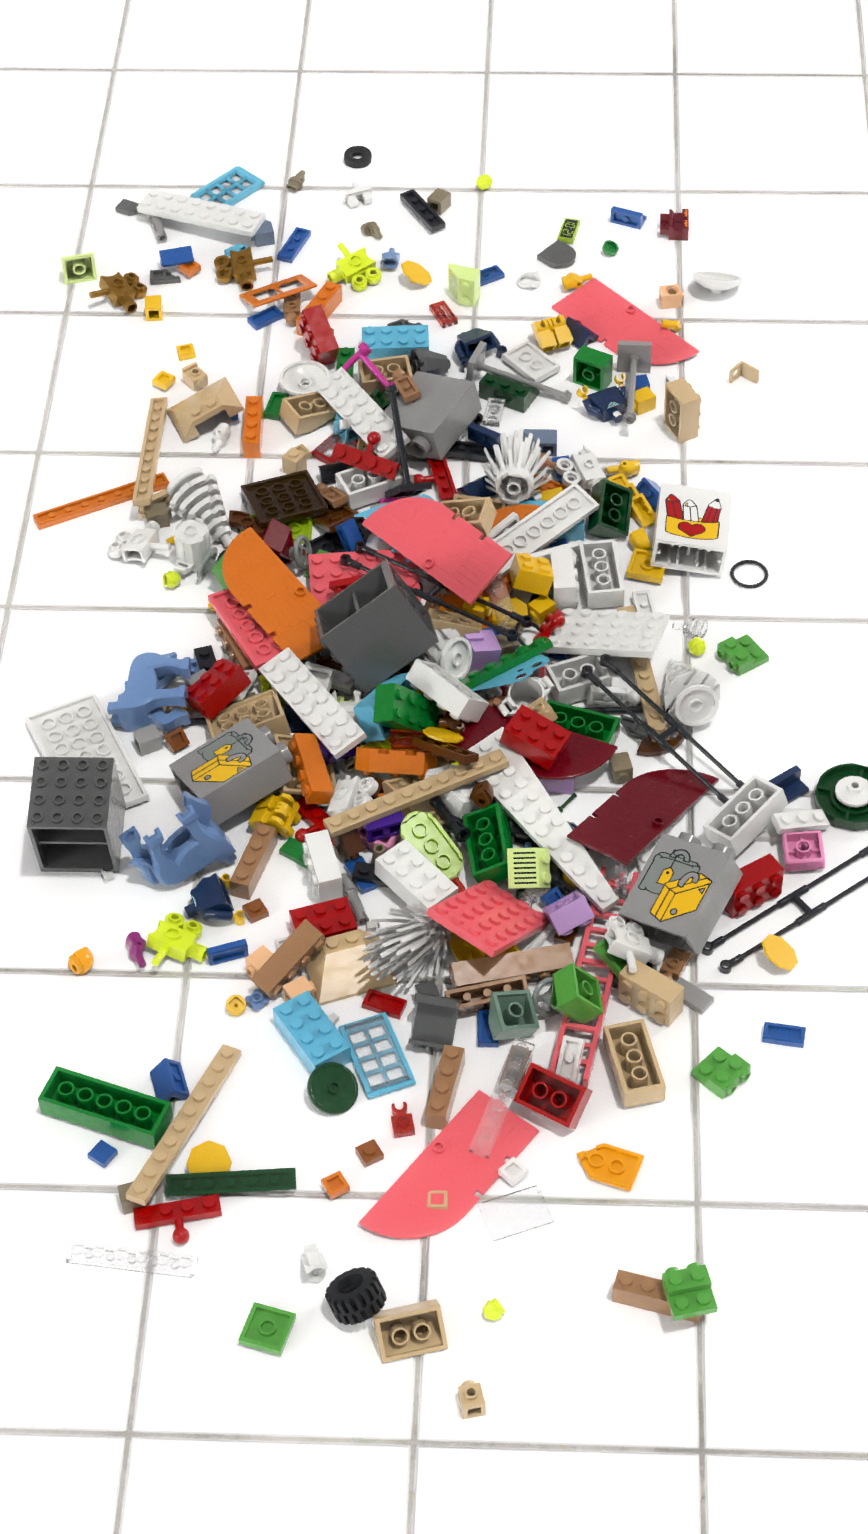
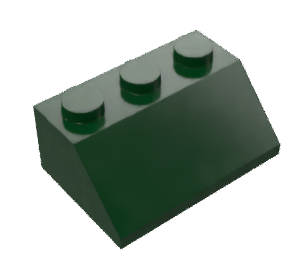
(516, 396)
(614, 510)

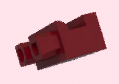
(675, 225)

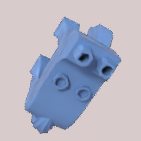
(144, 697)
(185, 851)

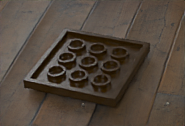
(284, 498)

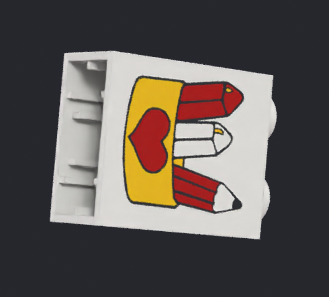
(691, 529)

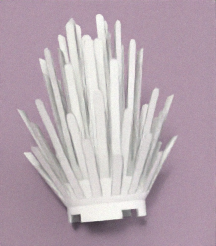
(516, 469)
(414, 940)

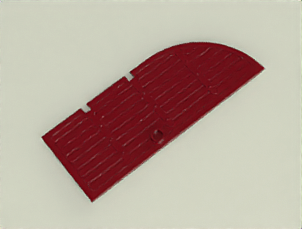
(578, 758)
(640, 813)

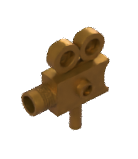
(242, 267)
(121, 290)

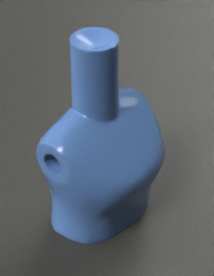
(390, 259)

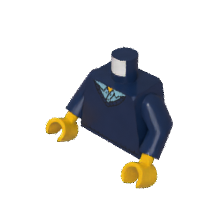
(607, 403)
(213, 901)

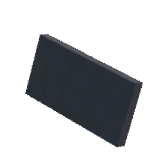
(331, 542)

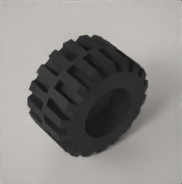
(355, 1295)

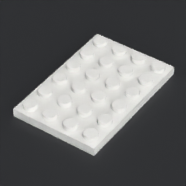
(609, 633)

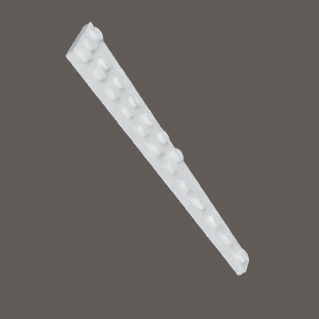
(536, 813)

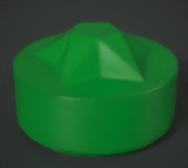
(610, 248)

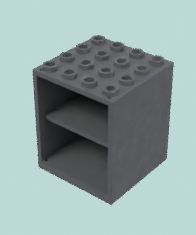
(375, 627)
(76, 814)

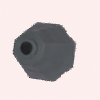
(428, 362)

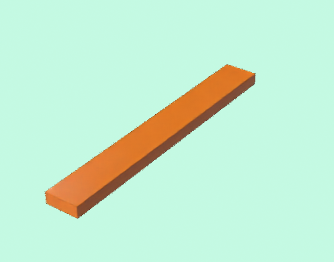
(92, 503)

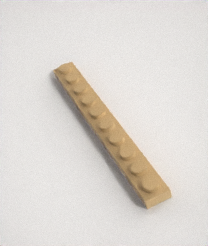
(150, 451)
(646, 682)
(414, 793)
(183, 1125)

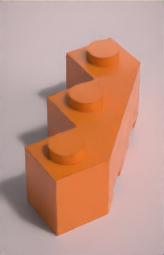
(394, 761)

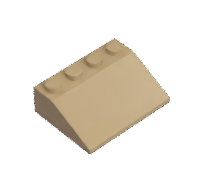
(259, 709)

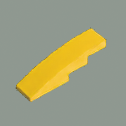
(640, 509)

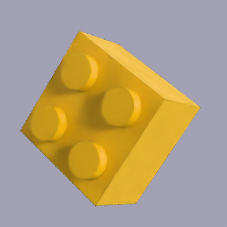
(531, 574)

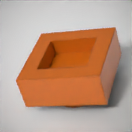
(190, 269)
(335, 1185)

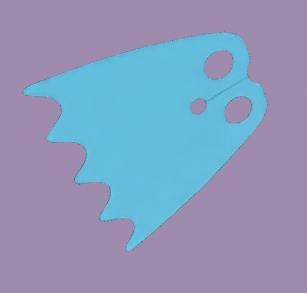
(509, 676)

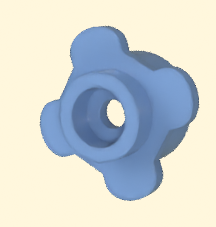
(257, 1004)

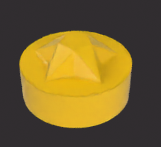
(236, 1005)

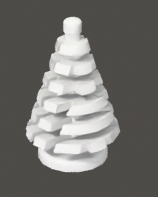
(200, 497)
(450, 653)
(690, 694)

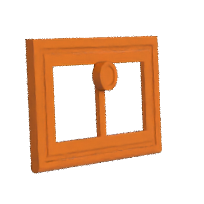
(254, 302)

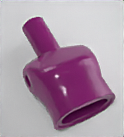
(136, 947)

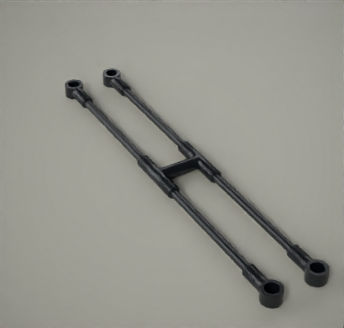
(511, 634)
(659, 738)
(795, 897)

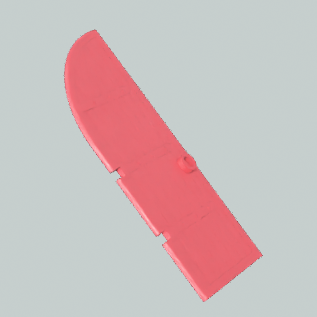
(618, 319)
(439, 545)
(449, 1168)

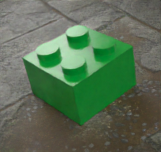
(592, 368)

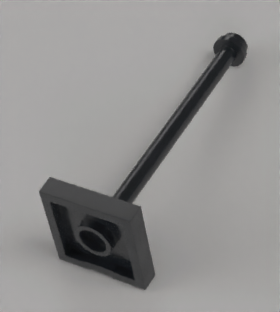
(407, 488)

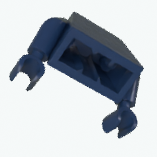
(469, 340)

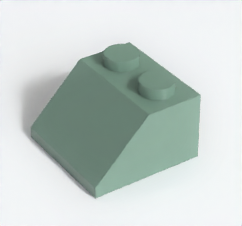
(512, 1015)

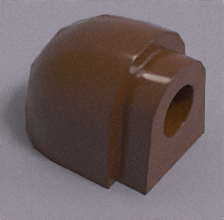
(482, 794)

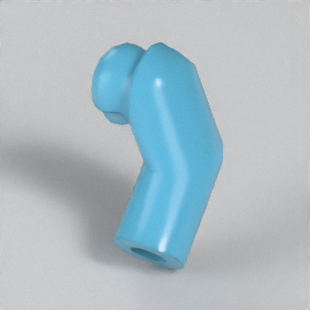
(238, 247)

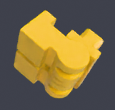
(552, 333)
(278, 812)

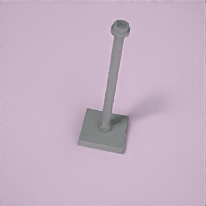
(633, 358)
(476, 365)

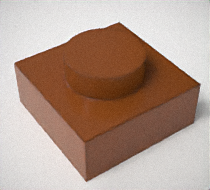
(176, 739)
(255, 910)
(369, 1153)

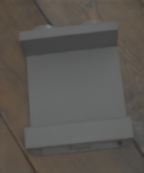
(434, 1021)

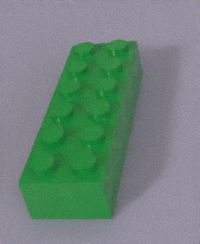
(105, 1107)

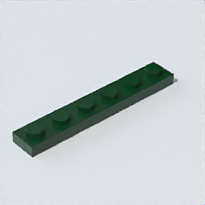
(231, 1181)

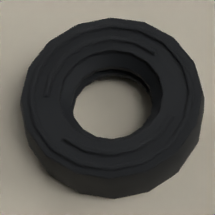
(357, 163)

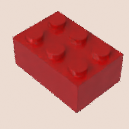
(318, 335)
(217, 688)
(535, 737)
(758, 884)
(328, 917)
(553, 1095)

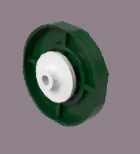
(844, 796)

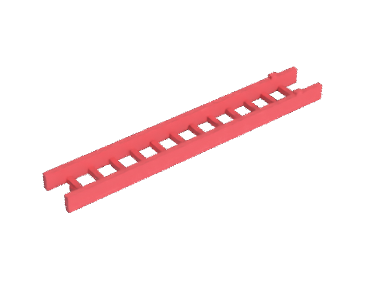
(586, 944)

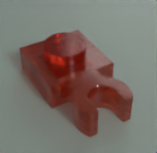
(402, 1122)

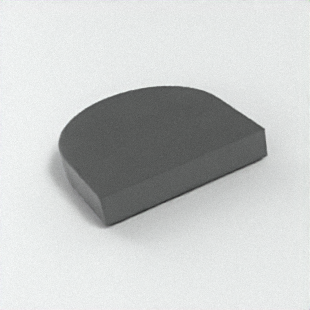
(558, 255)

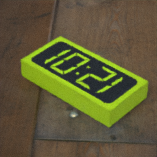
(568, 230)

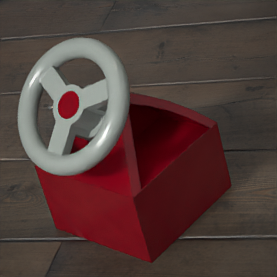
(280, 541)

